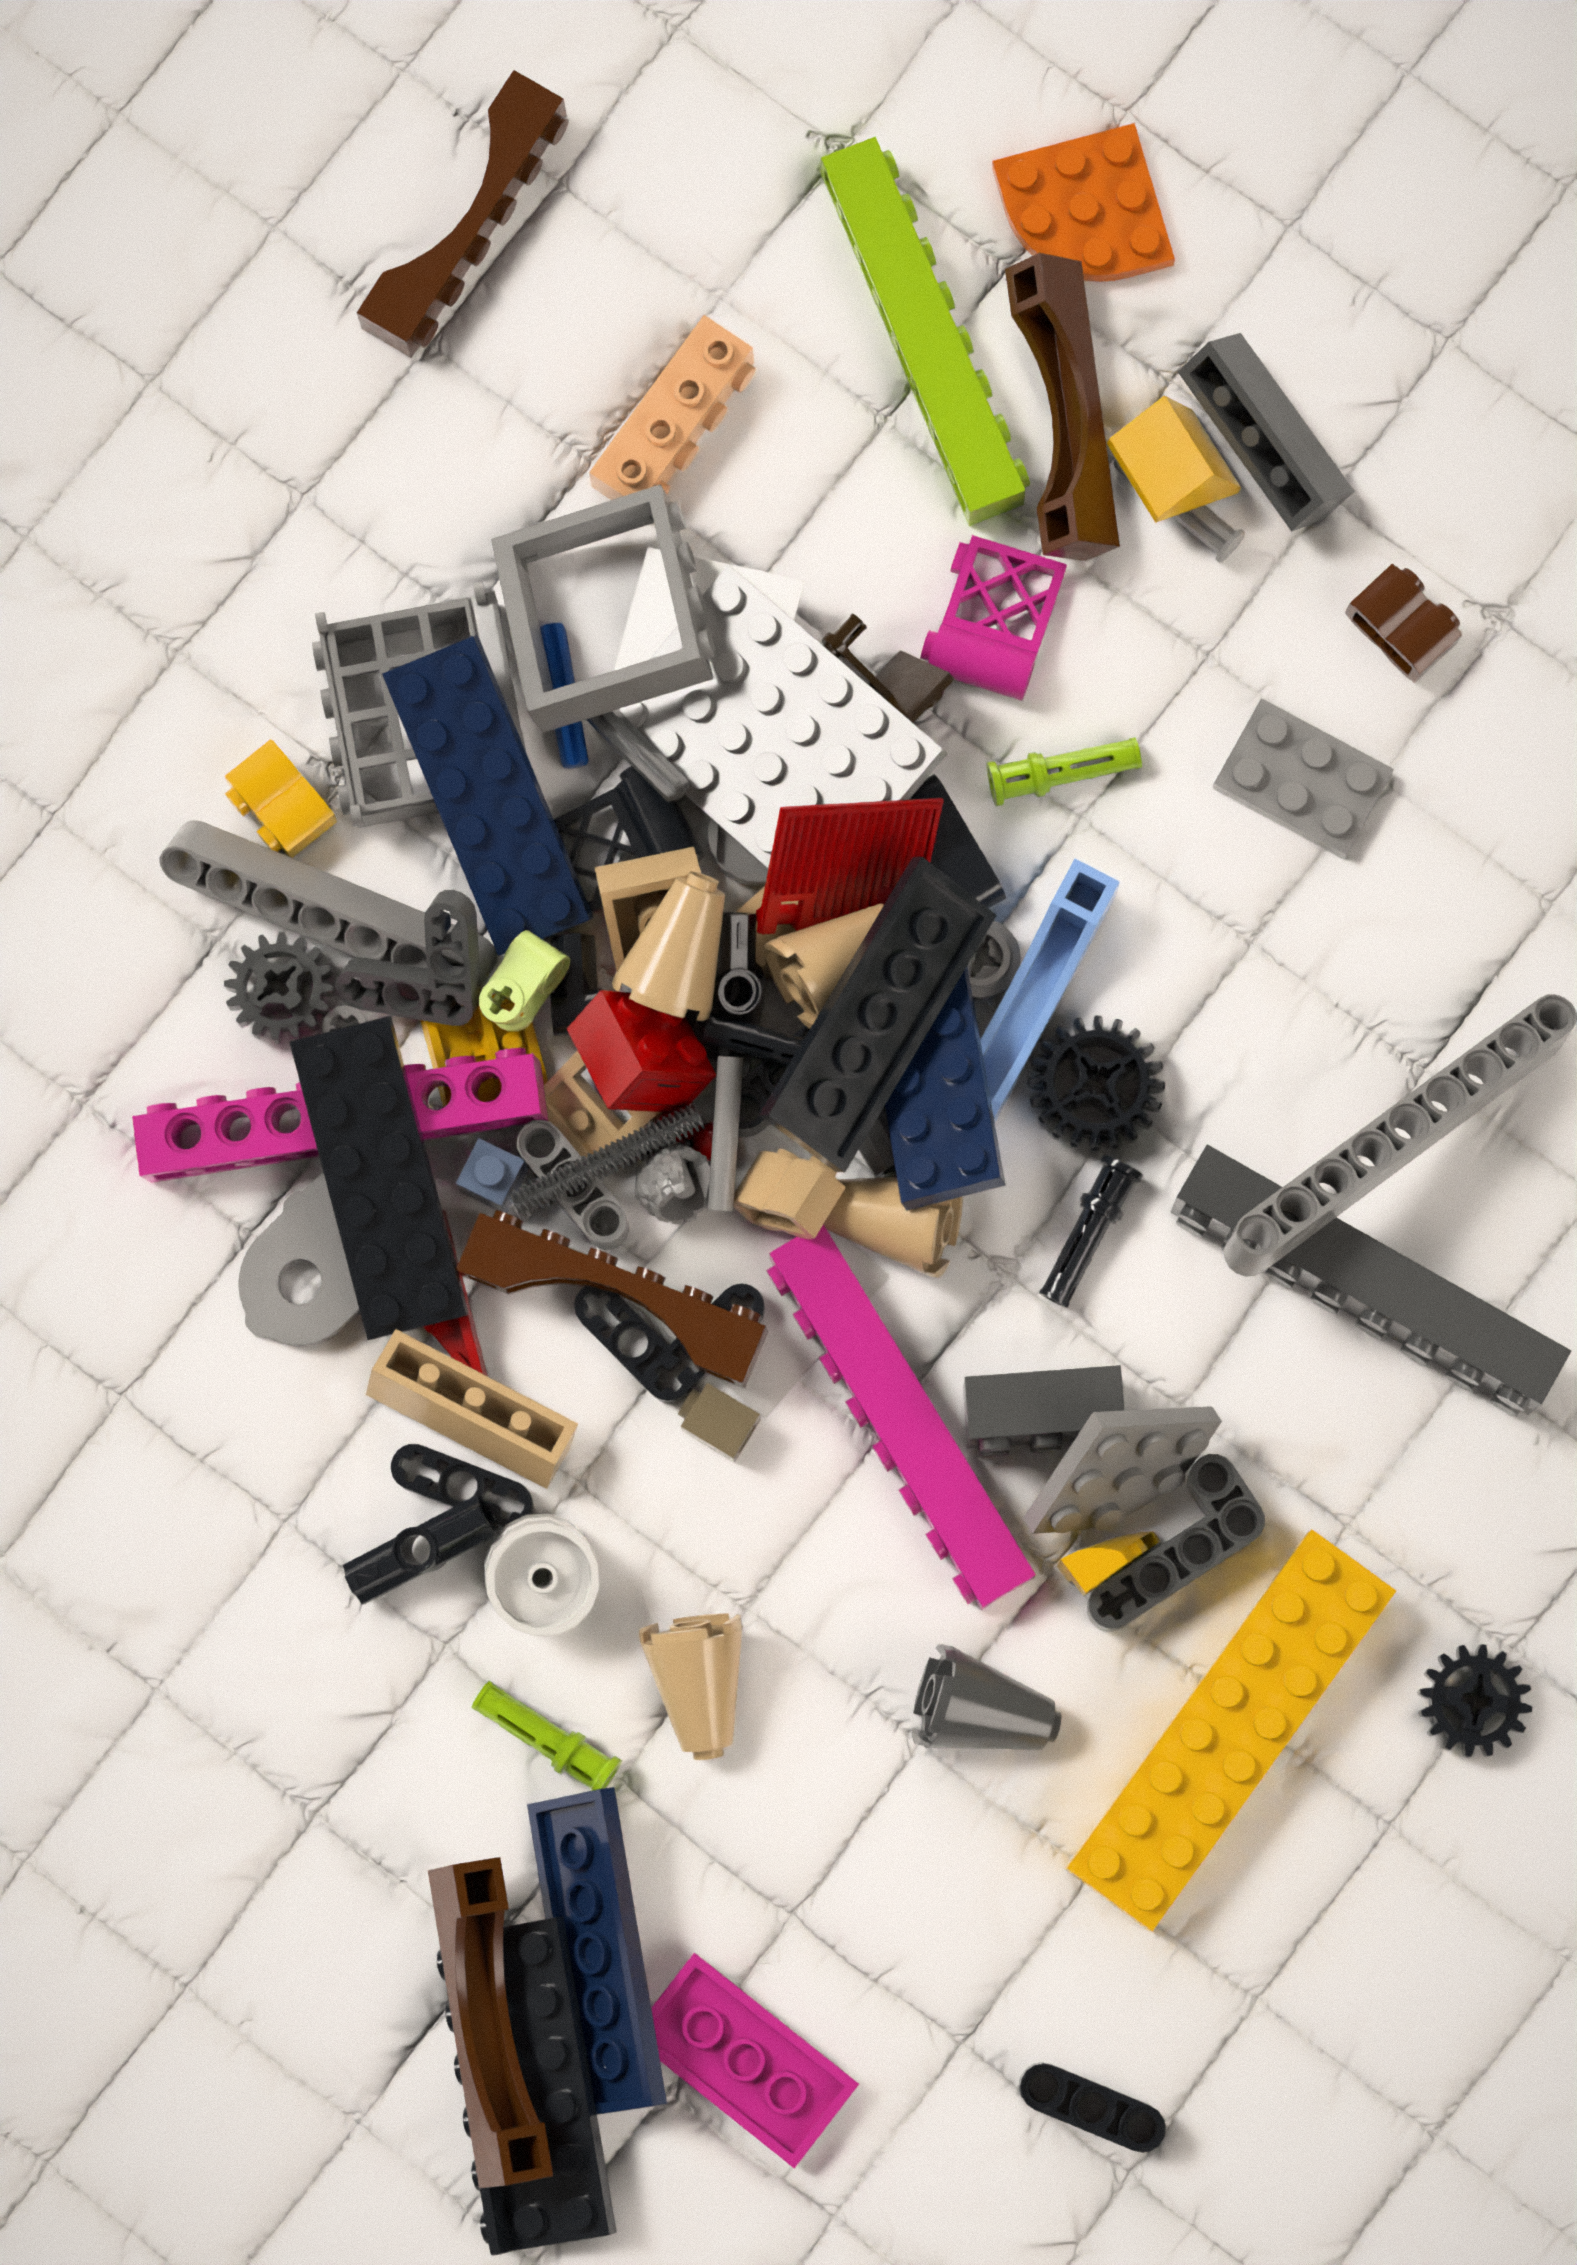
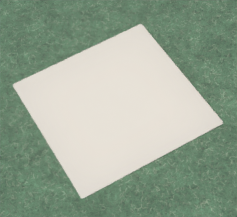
(730, 1250)

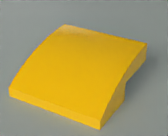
(478, 1039)

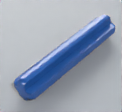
(569, 737)

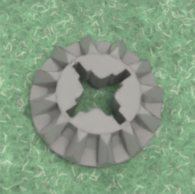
(1005, 953)

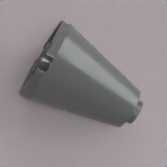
(980, 1707)

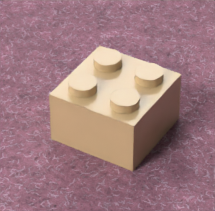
(634, 891)

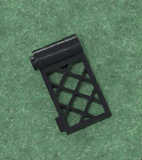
(644, 816)

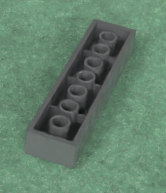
(1383, 1291)

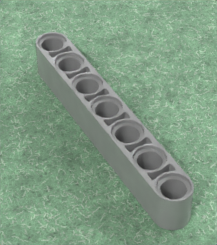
(303, 898)

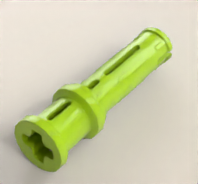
(1122, 755)
(565, 1750)

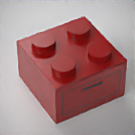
(640, 1054)

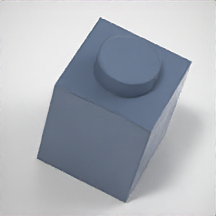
(492, 1175)

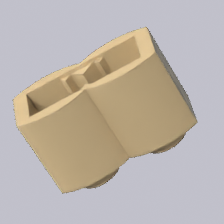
(788, 1193)

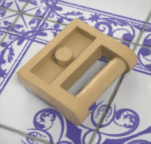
(583, 1114)

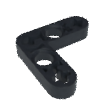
(658, 1352)

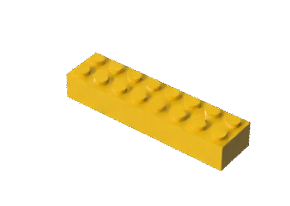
(1230, 1730)

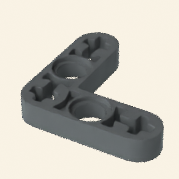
(435, 982)

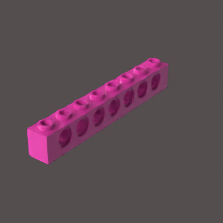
(160, 1130)

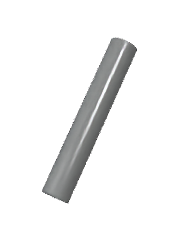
(725, 1133)

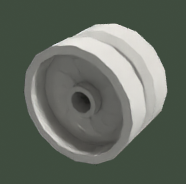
(534, 1544)

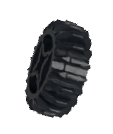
(1109, 1105)

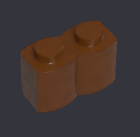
(1404, 622)

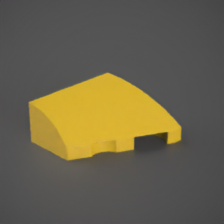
(1100, 1561)

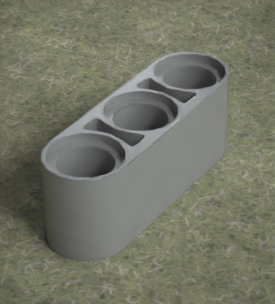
(585, 1206)

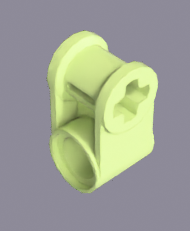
(525, 977)

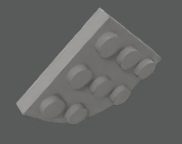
(1120, 1466)

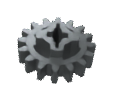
(265, 1001)

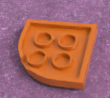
(1087, 204)

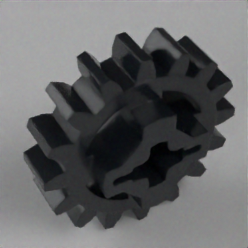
(1497, 1704)

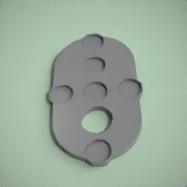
(307, 1233)

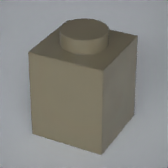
(718, 1421)

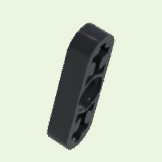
(431, 1460)

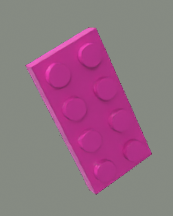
(747, 2061)

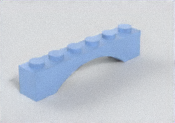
(1044, 976)

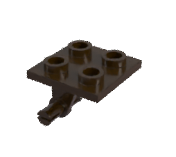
(904, 681)

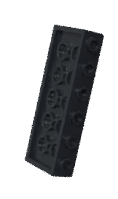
(558, 2081)

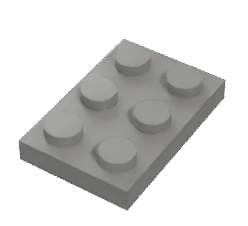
(1302, 778)

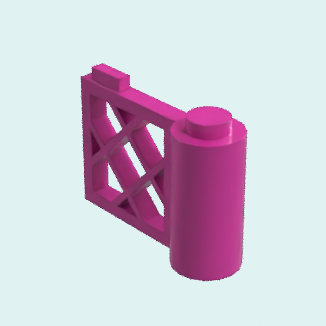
(983, 654)

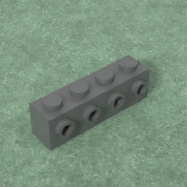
(1265, 431)

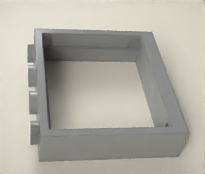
(629, 684)

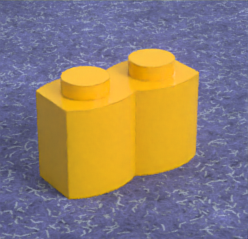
(279, 799)

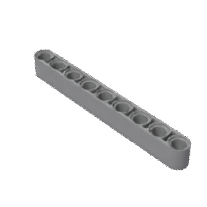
(1390, 1150)

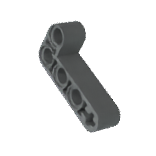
(1170, 1554)

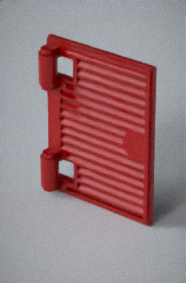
(842, 858)

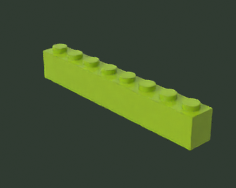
(923, 330)

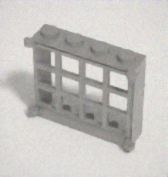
(483, 620)

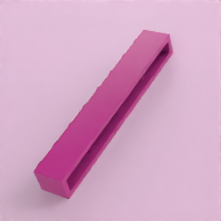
(902, 1418)

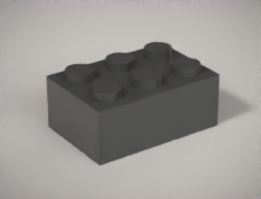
(1036, 1407)

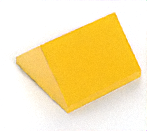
(1171, 460)

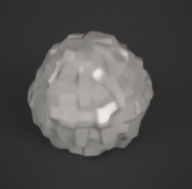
(673, 1183)

